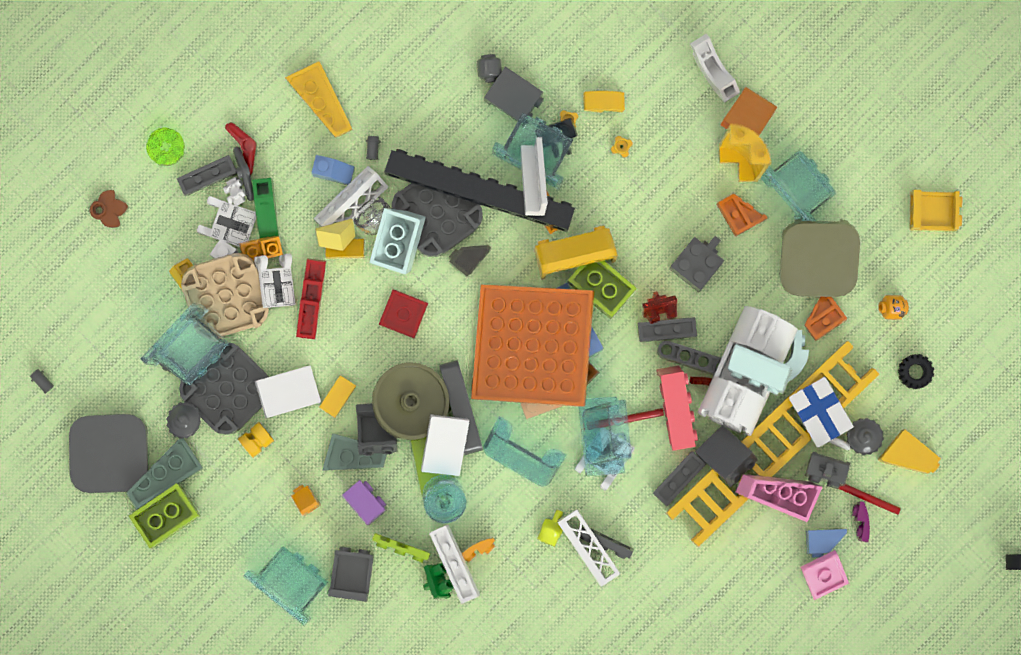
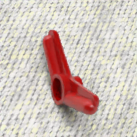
(247, 144)

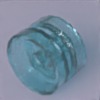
(444, 510)

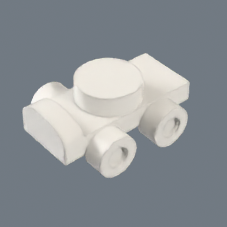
(237, 193)

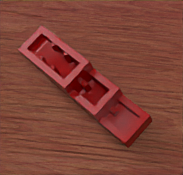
(311, 298)

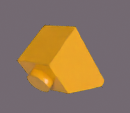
(305, 499)

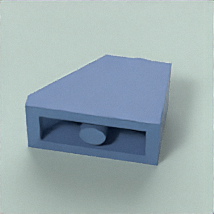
(332, 170)
(823, 541)

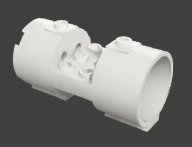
(736, 401)

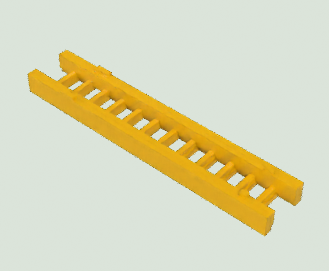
(791, 450)

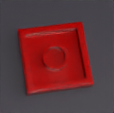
(403, 314)

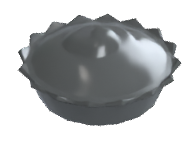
(183, 420)
(865, 436)

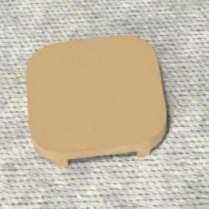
(228, 290)

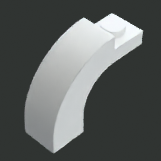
(713, 69)

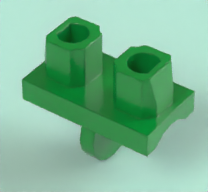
(436, 581)

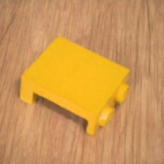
(935, 211)

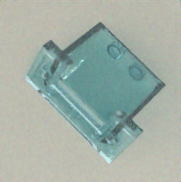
(525, 133)
(800, 185)
(187, 346)
(605, 436)
(289, 583)

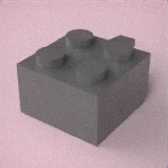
(698, 263)
(827, 470)

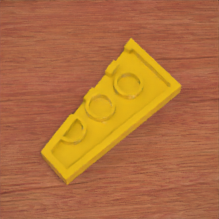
(319, 95)

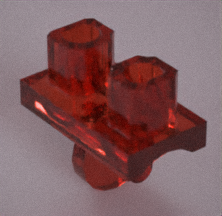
(659, 305)

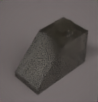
(468, 258)

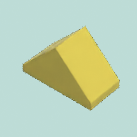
(336, 235)

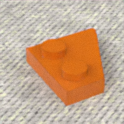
(739, 214)
(824, 318)

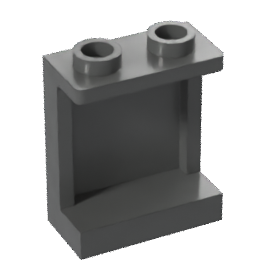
(514, 95)
(371, 436)
(727, 455)
(351, 574)

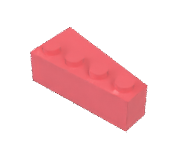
(677, 407)

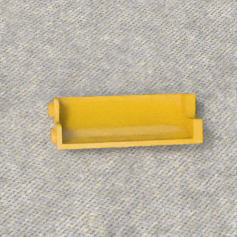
(747, 149)

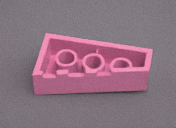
(785, 495)

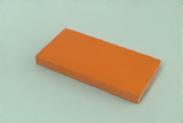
(750, 112)

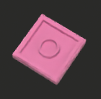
(824, 575)

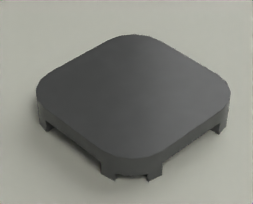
(446, 220)
(227, 391)
(107, 452)

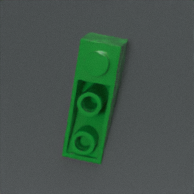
(265, 207)

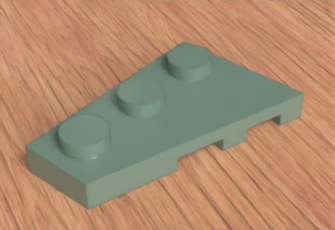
(344, 454)

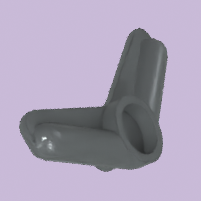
(243, 172)

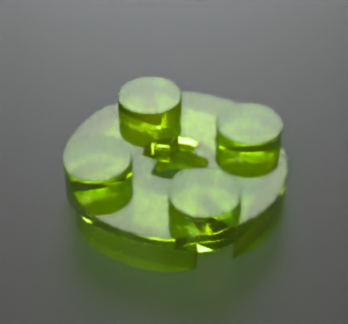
(163, 157)

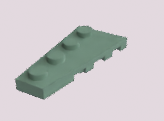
(172, 468)

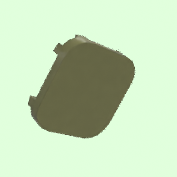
(819, 258)

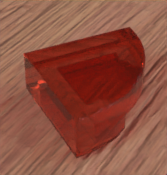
(700, 380)

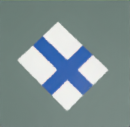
(821, 412)

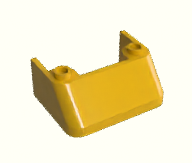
(575, 251)

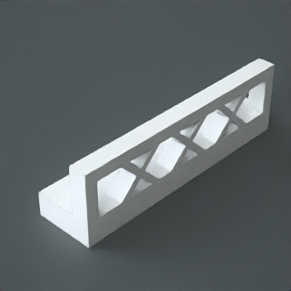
(533, 178)
(349, 198)
(582, 551)
(454, 564)

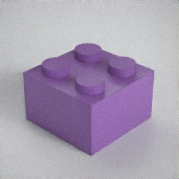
(364, 502)

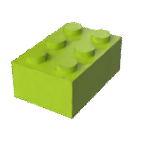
(609, 286)
(164, 516)

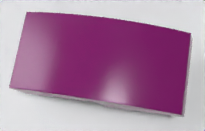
(861, 515)

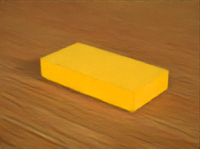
(337, 396)

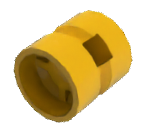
(256, 439)

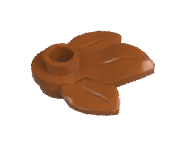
(111, 209)

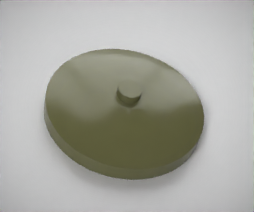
(407, 398)

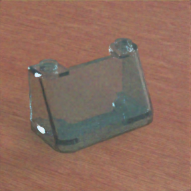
(511, 455)

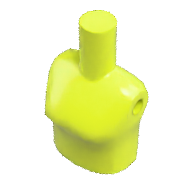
(551, 530)

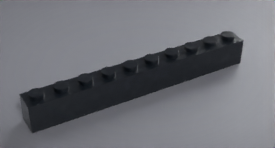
(474, 189)

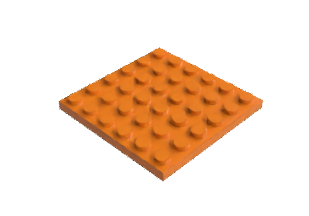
(532, 345)

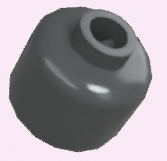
(489, 67)

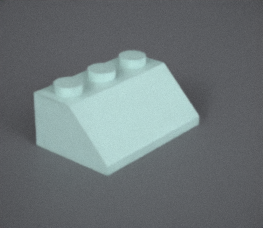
(397, 240)
(759, 370)

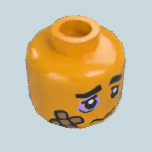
(893, 307)

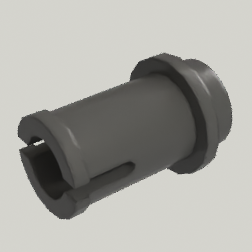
(372, 147)
(39, 378)

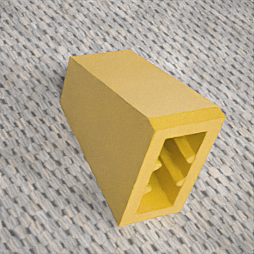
(910, 454)

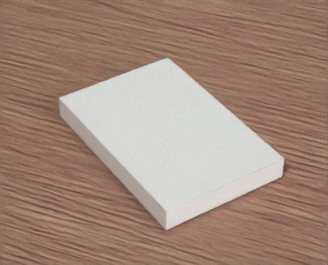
(287, 391)
(445, 445)

